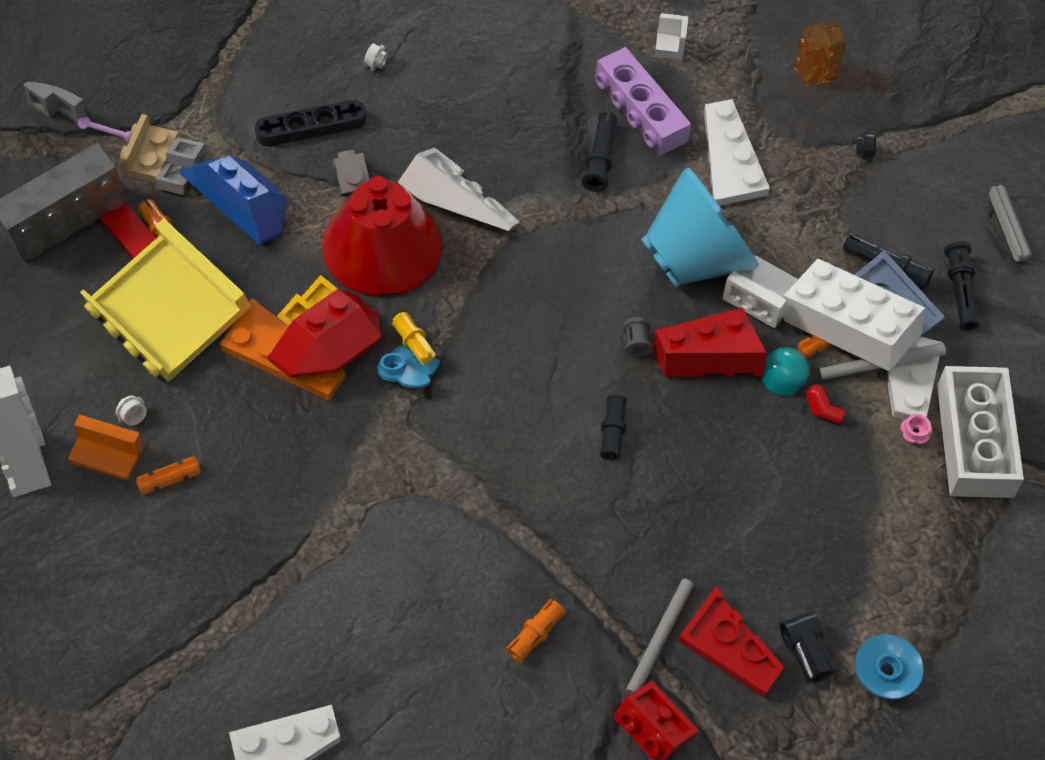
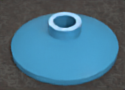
(894, 654)

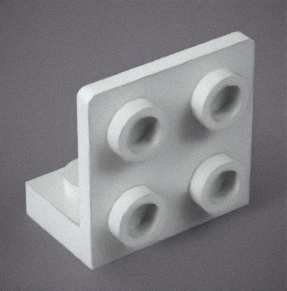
(760, 291)

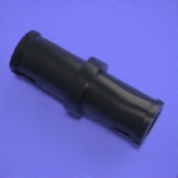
(613, 427)

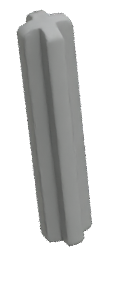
(1010, 223)

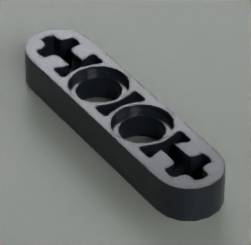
(309, 118)

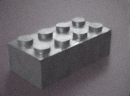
(61, 202)

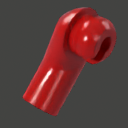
(821, 407)

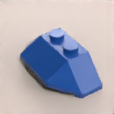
(241, 195)

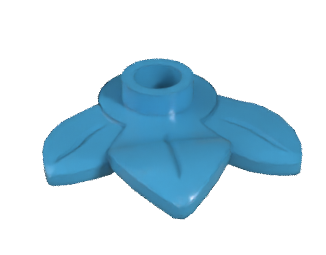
(406, 368)

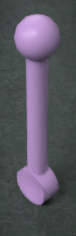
(84, 122)

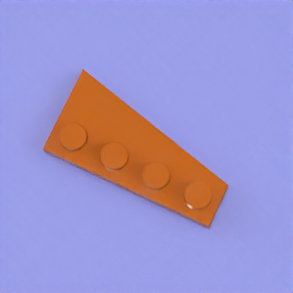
(255, 337)

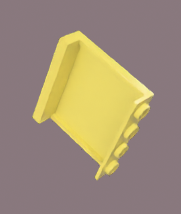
(168, 303)

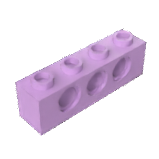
(642, 101)

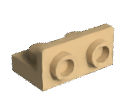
(146, 150)

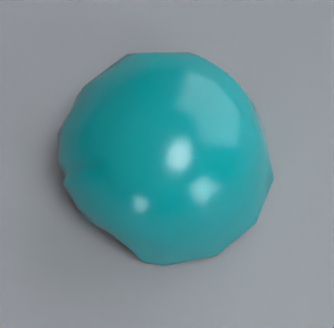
(785, 371)

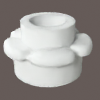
(375, 57)
(131, 410)

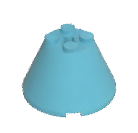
(695, 236)

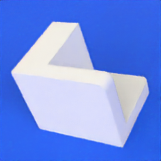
(671, 36)

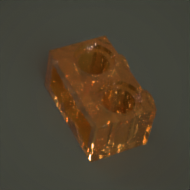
(820, 53)

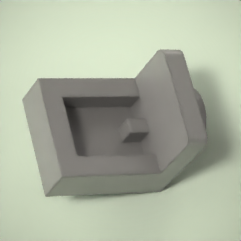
(350, 171)

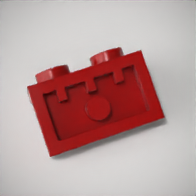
(655, 722)

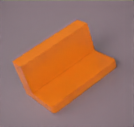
(106, 447)

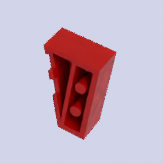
(710, 345)

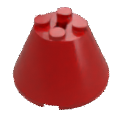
(381, 241)

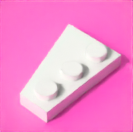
(912, 384)
(288, 738)

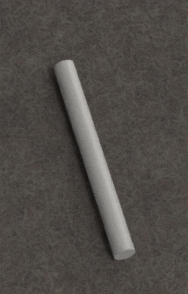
(863, 365)
(660, 636)

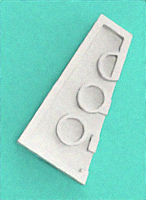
(731, 157)

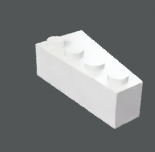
(20, 437)

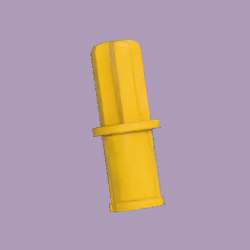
(413, 338)

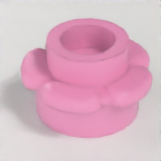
(919, 423)

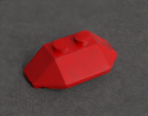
(327, 336)

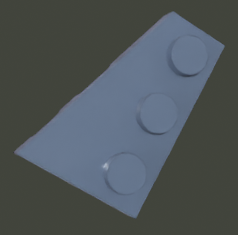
(889, 276)

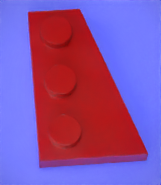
(727, 643)

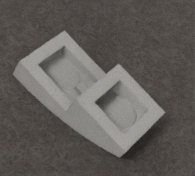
(51, 99)
(179, 156)

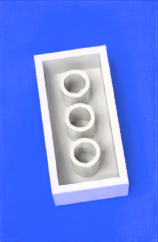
(854, 314)
(979, 432)

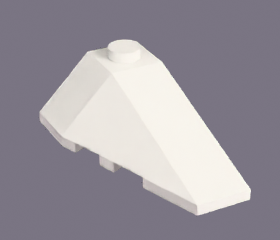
(439, 182)

